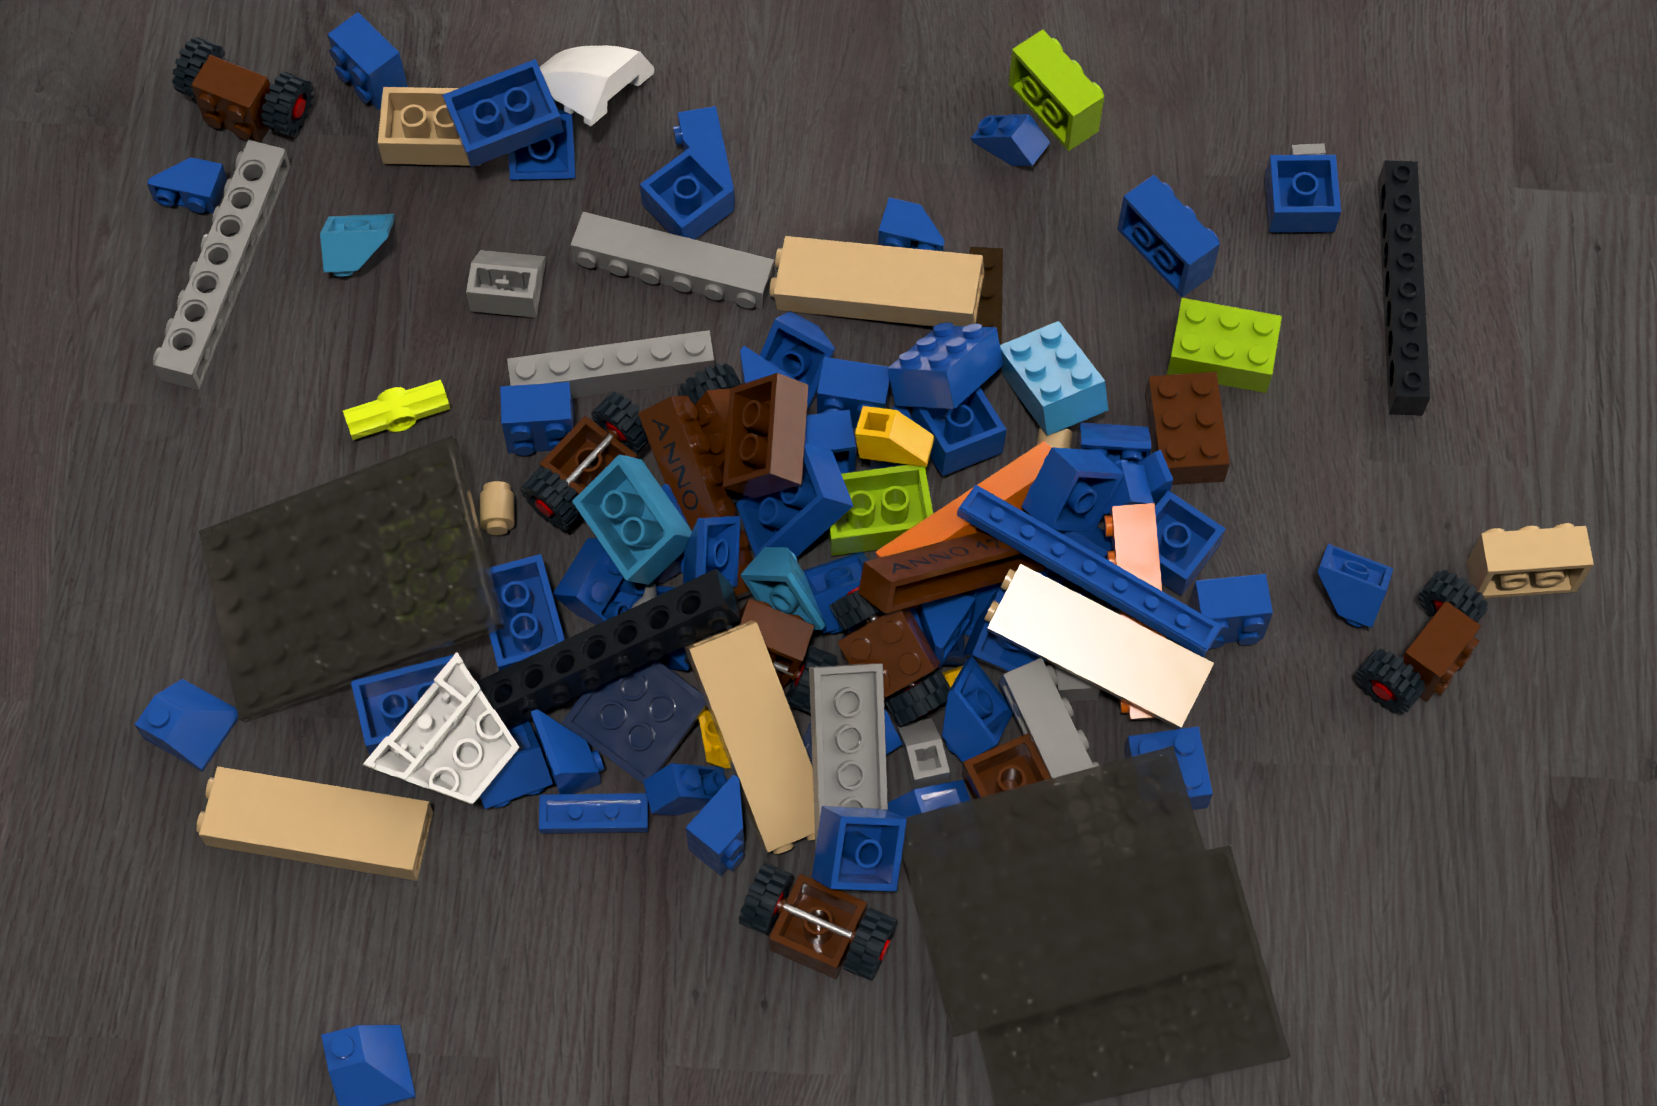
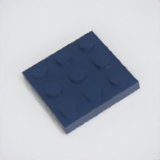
(638, 717)

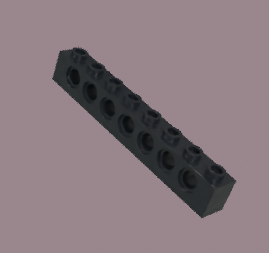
(1403, 288)
(612, 648)

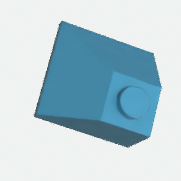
(352, 240)
(781, 582)

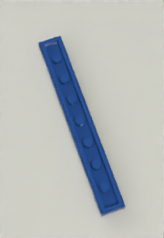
(1089, 571)

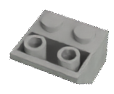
(505, 283)

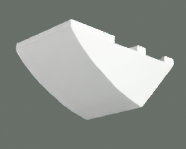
(591, 75)
(448, 739)

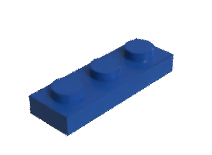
(593, 813)

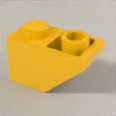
(892, 437)

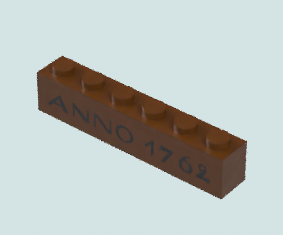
(690, 468)
(939, 571)

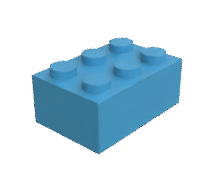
(1053, 378)
(633, 519)

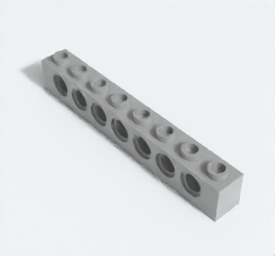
(190, 366)

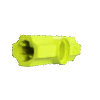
(396, 409)

